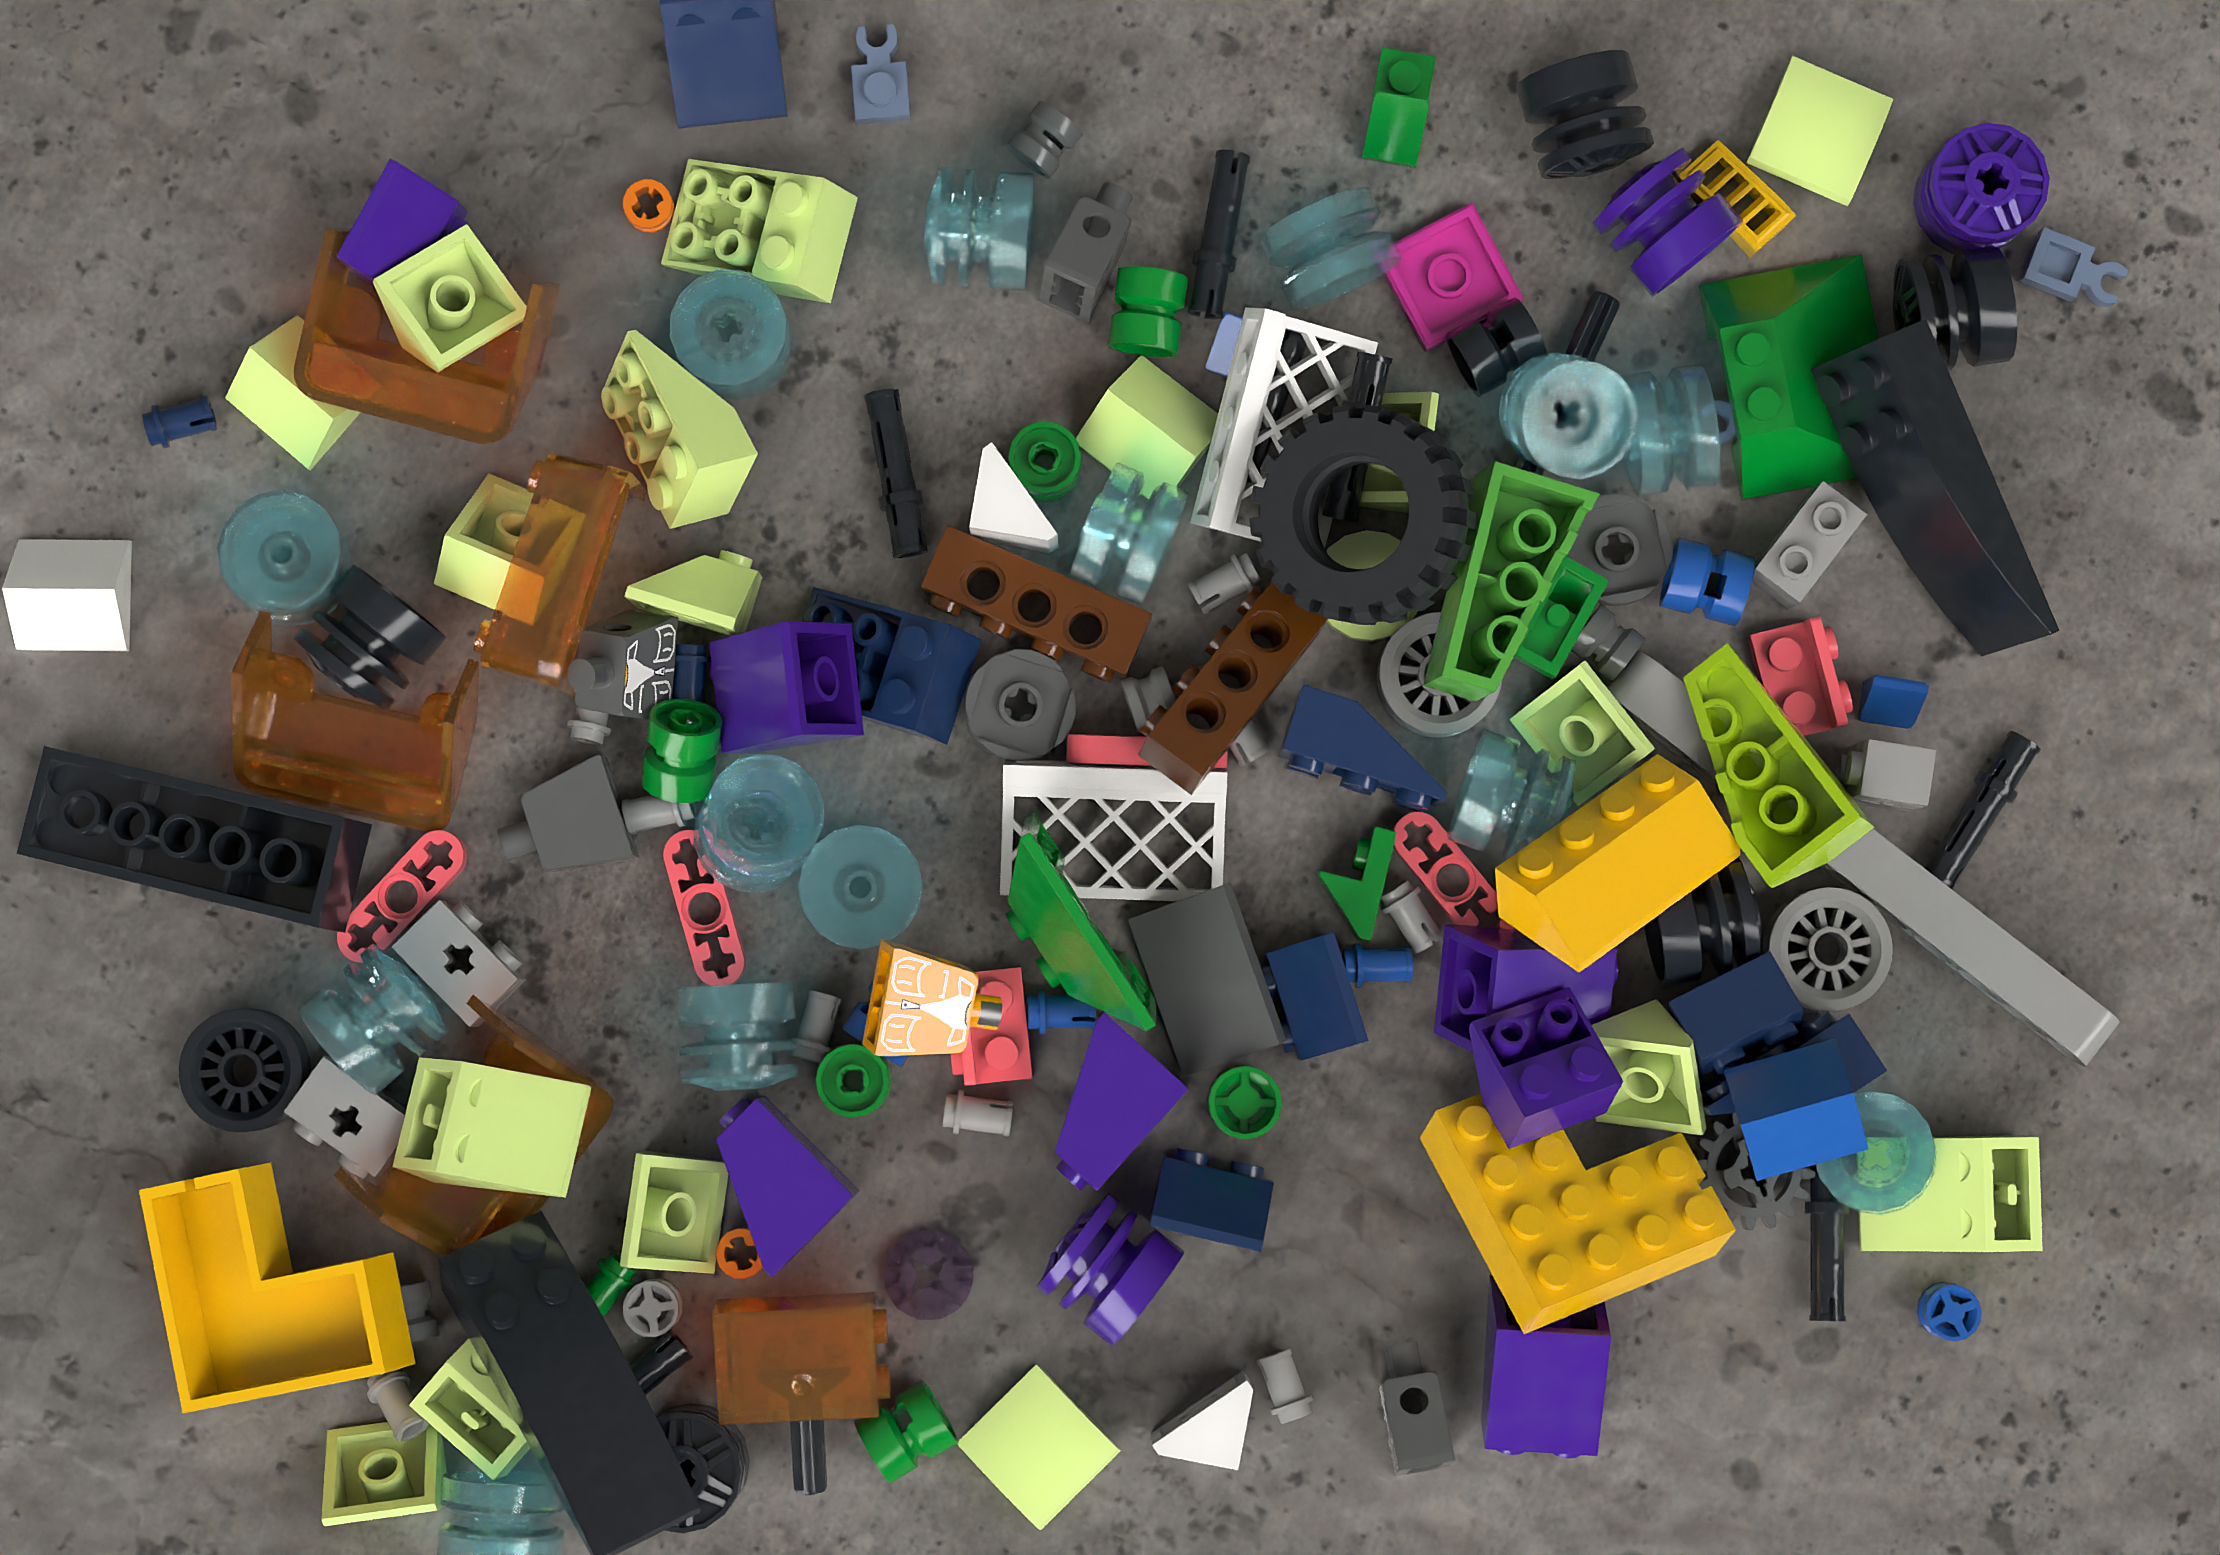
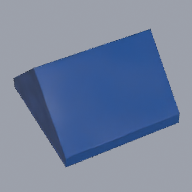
(1796, 1109)

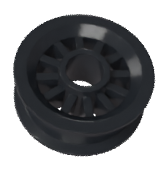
(200, 1048)

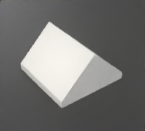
(1004, 509)
(70, 595)
(1210, 1428)

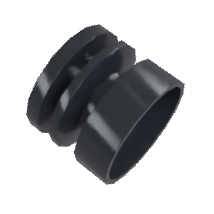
(1582, 106)
(1964, 307)
(369, 638)
(1711, 919)
(718, 1458)

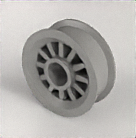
(1393, 694)
(1863, 915)

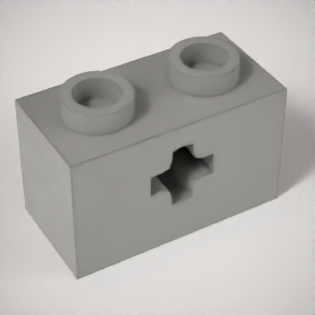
(1806, 545)
(1887, 774)
(429, 950)
(318, 1118)

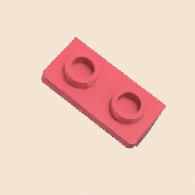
(1800, 674)
(1000, 1052)

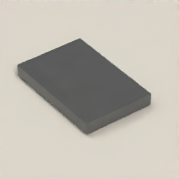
(1207, 980)

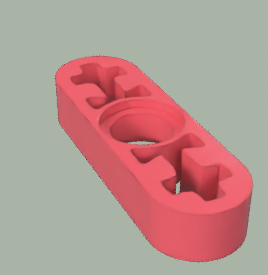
(1111, 750)
(1435, 840)
(421, 857)
(703, 952)

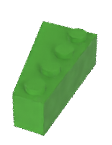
(1517, 546)

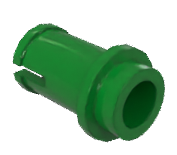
(610, 1282)

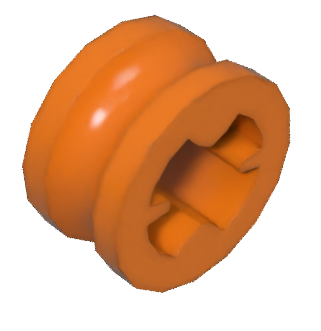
(665, 208)
(732, 1267)

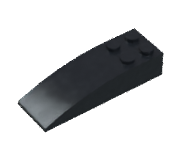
(1934, 486)
(194, 839)
(567, 1385)

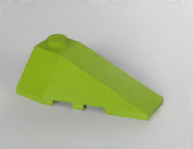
(1777, 789)

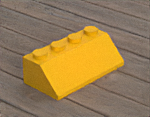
(1615, 863)

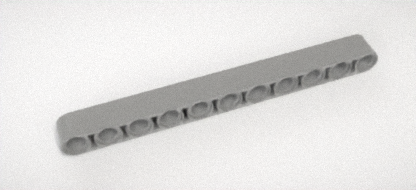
(1900, 890)

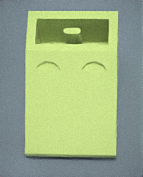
(762, 223)
(677, 433)
(491, 1128)
(1978, 1200)
(472, 1413)

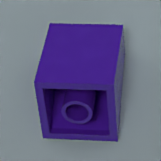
(786, 686)
(1502, 968)
(1113, 1106)
(779, 1180)
(1545, 1384)

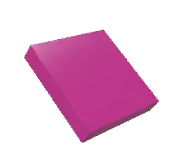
(1449, 276)

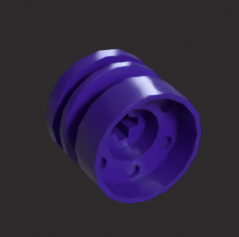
(1952, 198)
(1666, 221)
(1110, 1268)

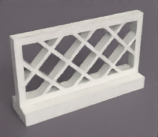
(1245, 408)
(1114, 782)

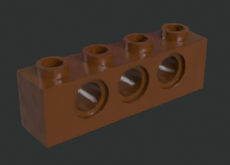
(963, 556)
(1191, 753)

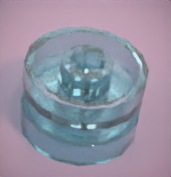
(1330, 248)
(1673, 431)
(1124, 532)
(263, 535)
(879, 860)
(500, 1515)

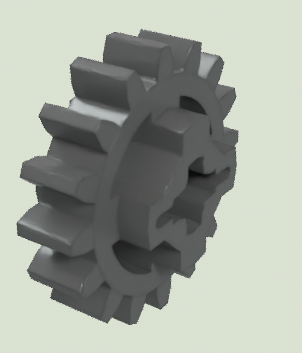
(1728, 1176)

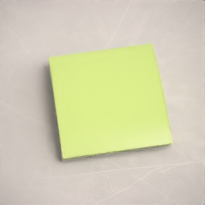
(1820, 131)
(1038, 1447)

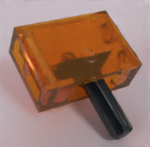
(802, 1365)

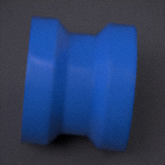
(1963, 1316)

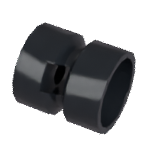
(1477, 350)

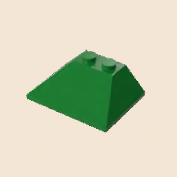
(1768, 340)
(1068, 937)

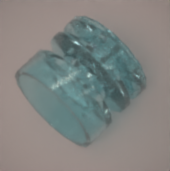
(980, 228)
(749, 361)
(1598, 411)
(1509, 798)
(776, 799)
(378, 1015)
(737, 1034)
(1910, 1152)

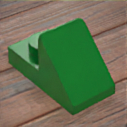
(1399, 107)
(1560, 617)
(1360, 898)

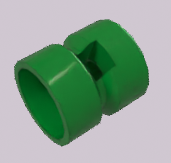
(1147, 314)
(1046, 461)
(682, 750)
(854, 1080)
(1244, 1102)
(906, 1432)

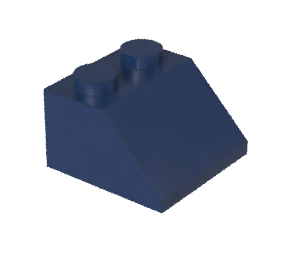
(1314, 997)
(1738, 1014)
(1211, 1200)

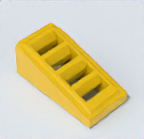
(1765, 198)

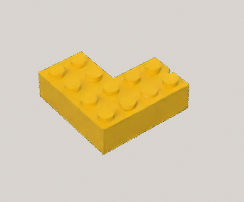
(1570, 1233)
(240, 1314)

